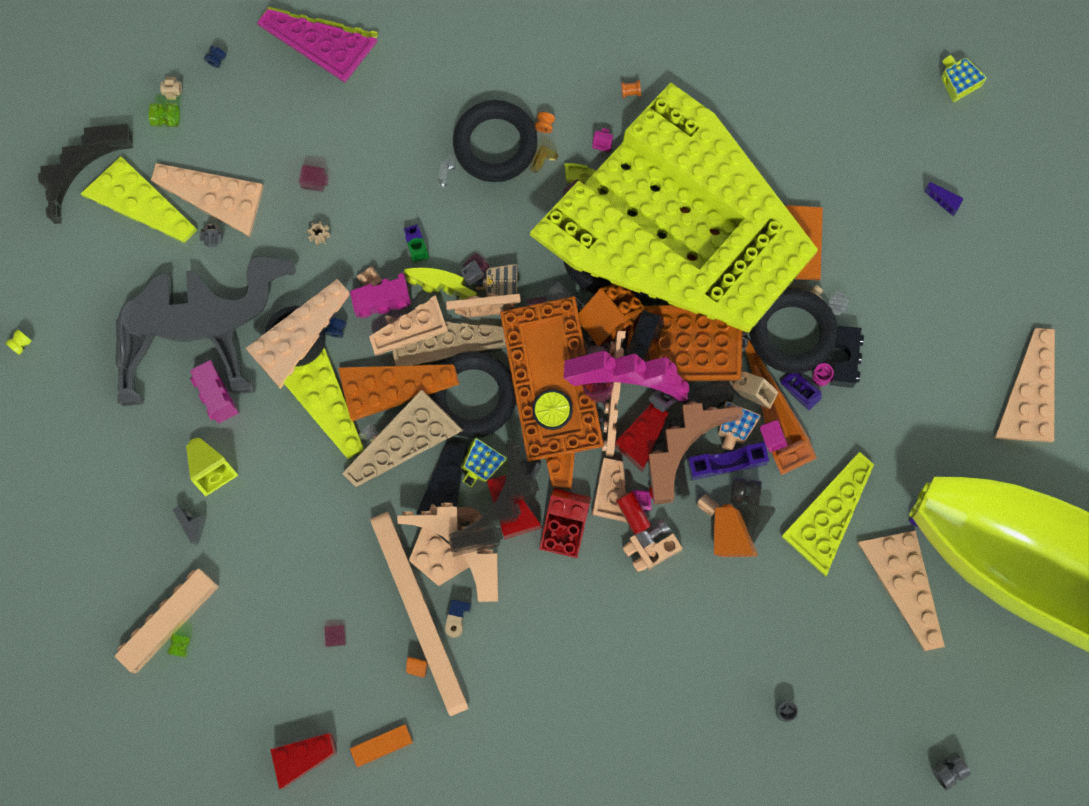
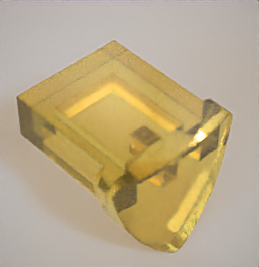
(542, 154)

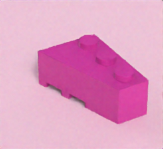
(381, 298)
(213, 392)

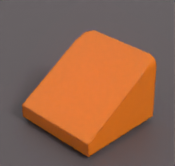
(416, 667)

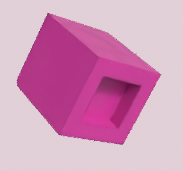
(773, 436)

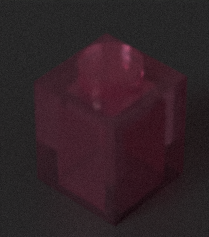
(313, 178)

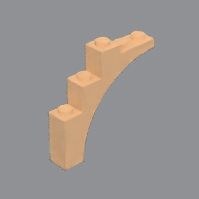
(481, 564)

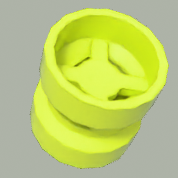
(18, 342)

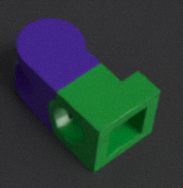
(416, 243)

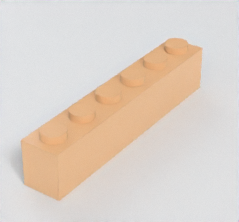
(166, 620)

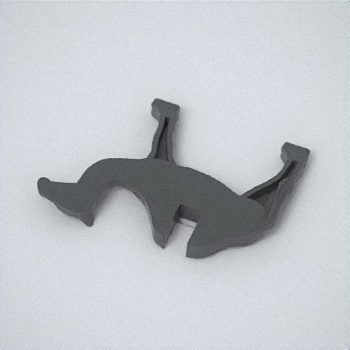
(200, 318)

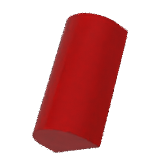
(633, 512)

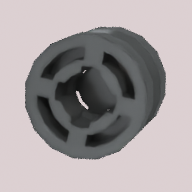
(787, 708)

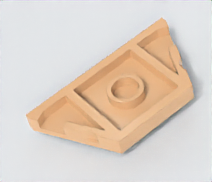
(484, 306)

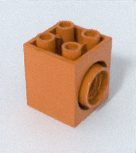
(610, 311)

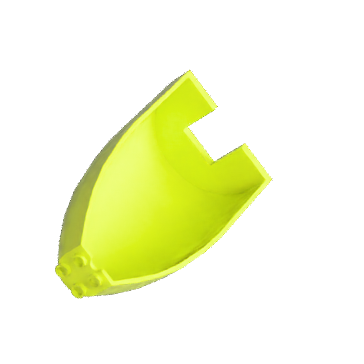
(1014, 549)

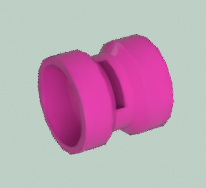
(826, 373)

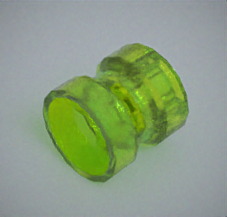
(176, 650)

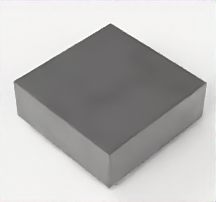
(471, 273)

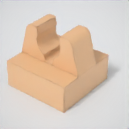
(369, 276)

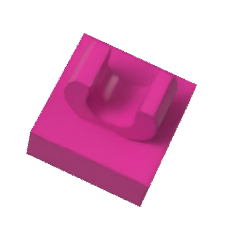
(603, 140)

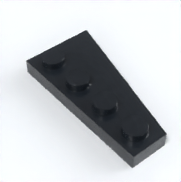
(446, 478)

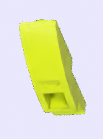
(434, 279)

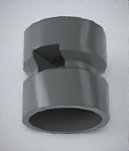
(950, 771)

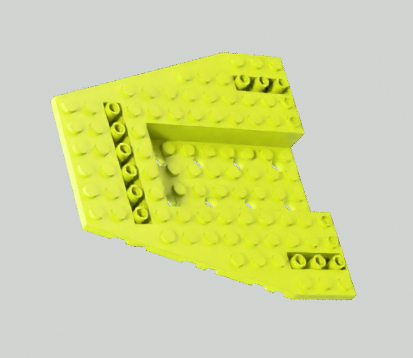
(699, 168)

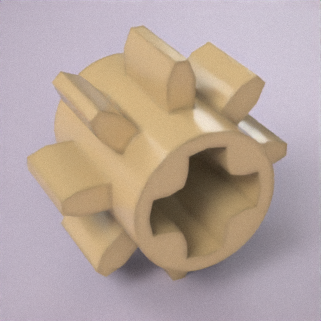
(171, 88)
(321, 238)

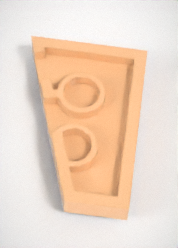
(610, 487)

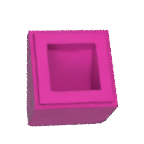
(644, 499)

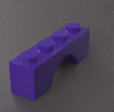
(718, 464)

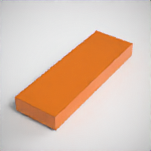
(381, 745)

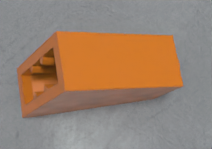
(731, 534)

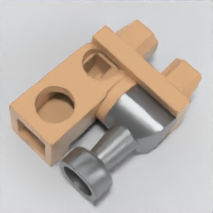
(650, 552)

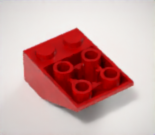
(565, 523)

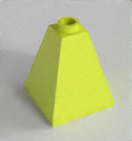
(207, 467)

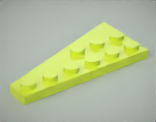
(132, 196)
(322, 397)

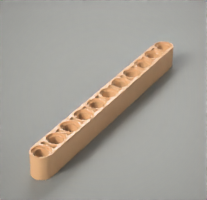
(419, 614)

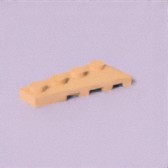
(410, 328)

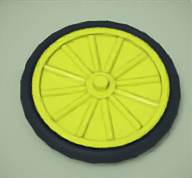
(552, 409)

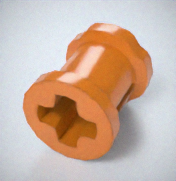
(630, 89)

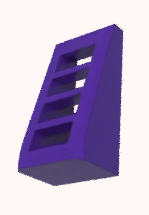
(945, 198)
(797, 394)

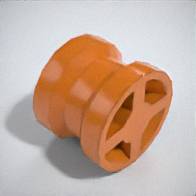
(544, 122)

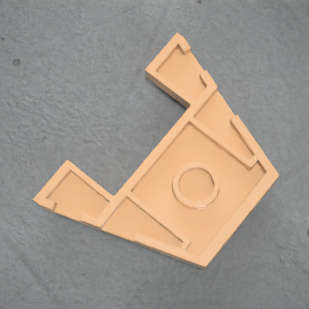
(434, 556)

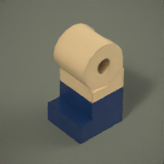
(455, 618)

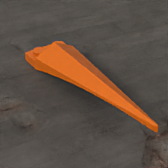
(799, 447)

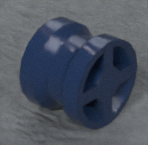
(215, 56)
(335, 328)

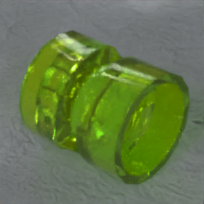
(162, 115)

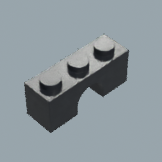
(646, 331)
(849, 340)

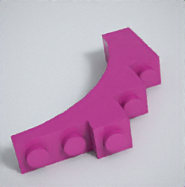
(630, 369)

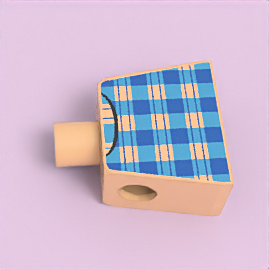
(738, 430)

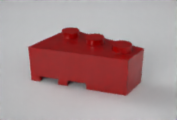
(642, 436)
(526, 522)
(301, 757)

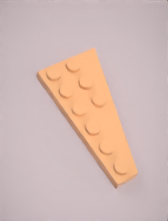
(219, 196)
(615, 351)
(1031, 400)

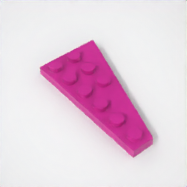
(323, 44)

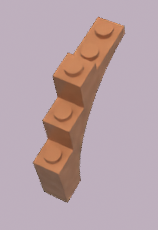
(678, 440)

